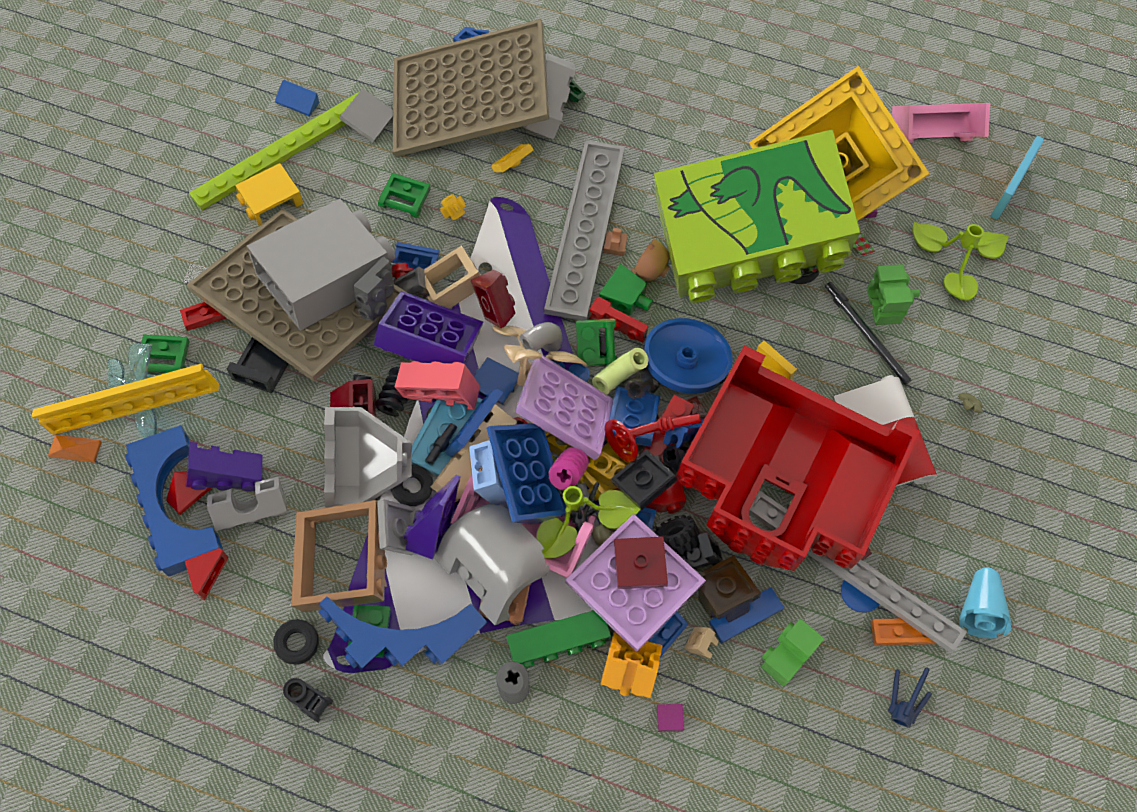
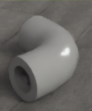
(542, 336)

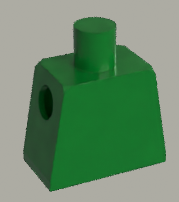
(626, 291)

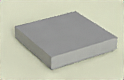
(367, 115)
(393, 522)

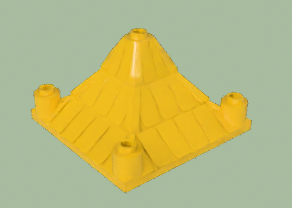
(869, 141)

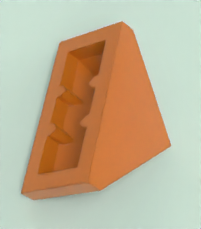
(74, 448)

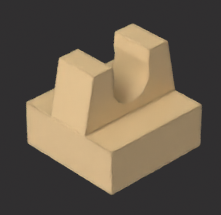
(700, 640)

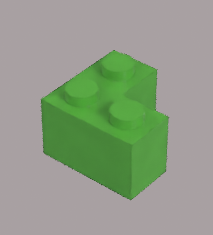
(795, 647)

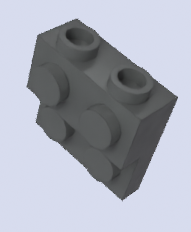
(373, 289)

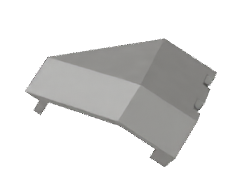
(558, 80)
(361, 456)

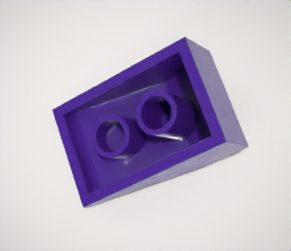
(432, 521)

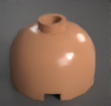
(652, 262)

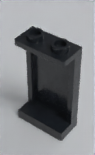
(258, 367)

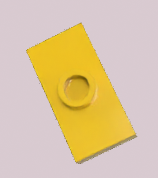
(512, 158)

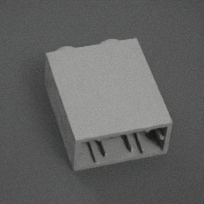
(318, 261)

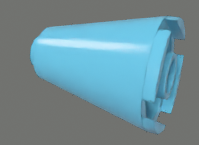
(985, 606)

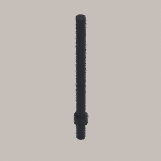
(842, 301)

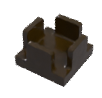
(727, 590)

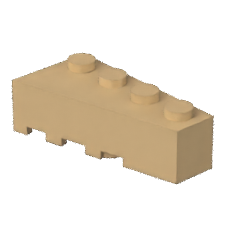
(461, 462)

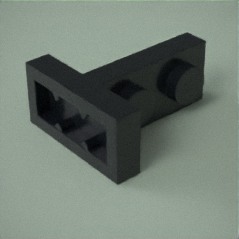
(704, 554)

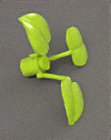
(988, 244)
(560, 539)

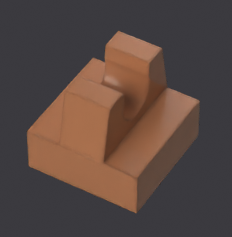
(615, 242)

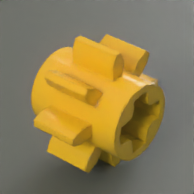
(452, 207)

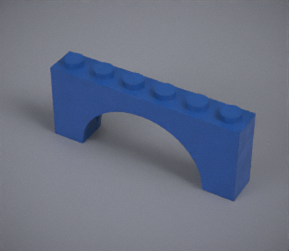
(152, 463)

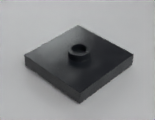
(644, 479)

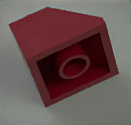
(494, 298)

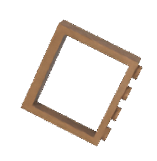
(305, 550)

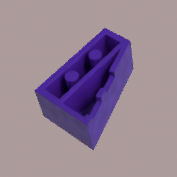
(222, 469)

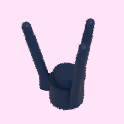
(904, 711)

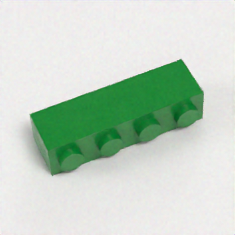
(558, 638)

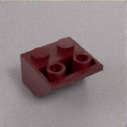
(355, 394)

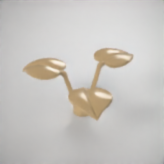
(519, 353)

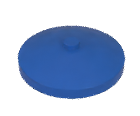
(688, 355)

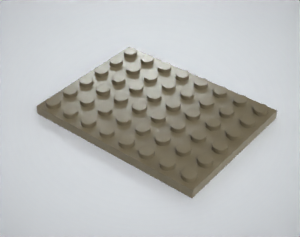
(470, 88)
(242, 298)

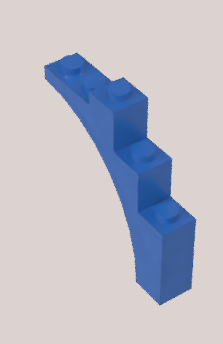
(401, 645)

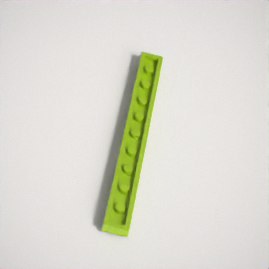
(271, 155)

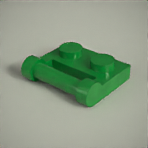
(405, 189)
(588, 341)
(167, 348)

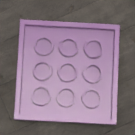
(565, 406)
(635, 611)

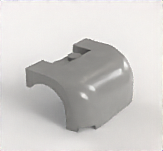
(492, 557)

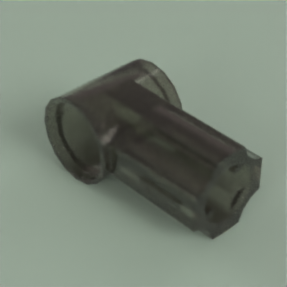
(642, 384)

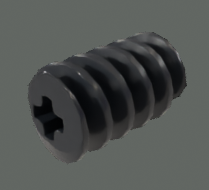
(389, 397)

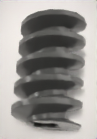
(518, 674)

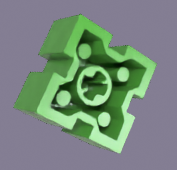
(890, 294)

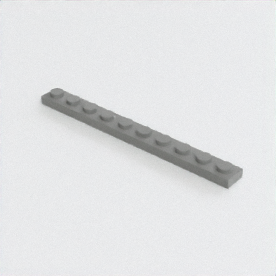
(875, 585)

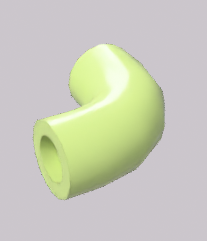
(620, 370)

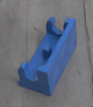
(415, 255)
(681, 434)

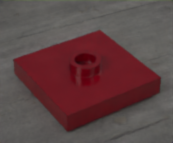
(640, 562)

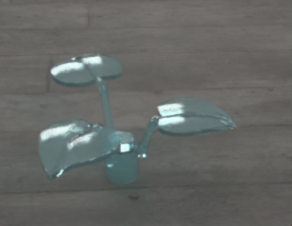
(138, 363)

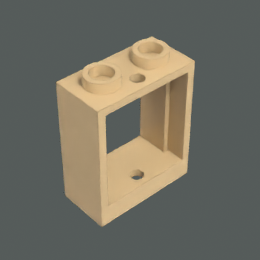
(457, 291)

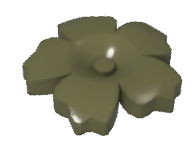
(971, 402)

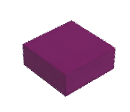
(670, 718)

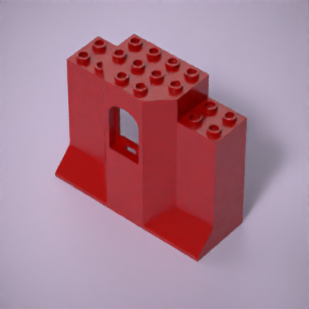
(806, 444)

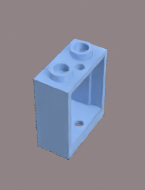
(486, 482)

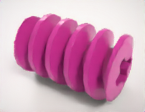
(568, 468)

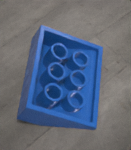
(524, 470)

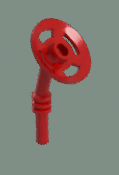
(627, 436)

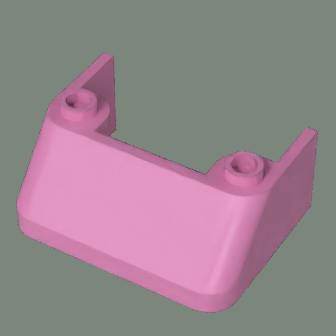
(943, 120)

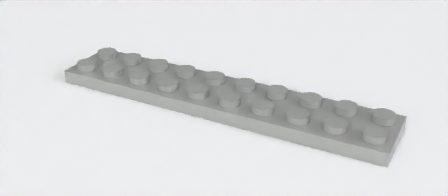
(584, 231)

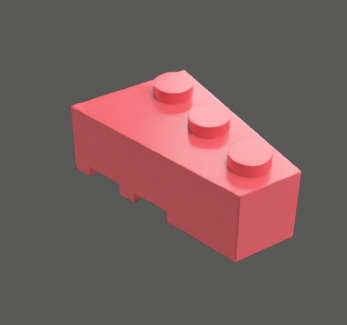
(438, 381)

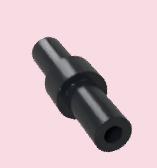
(441, 444)

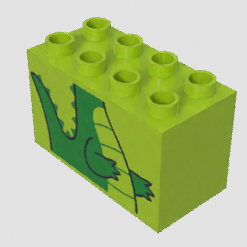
(756, 216)

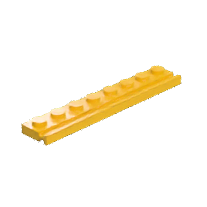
(126, 399)

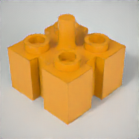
(631, 669)

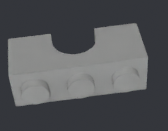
(228, 511)

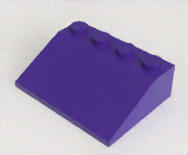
(426, 331)

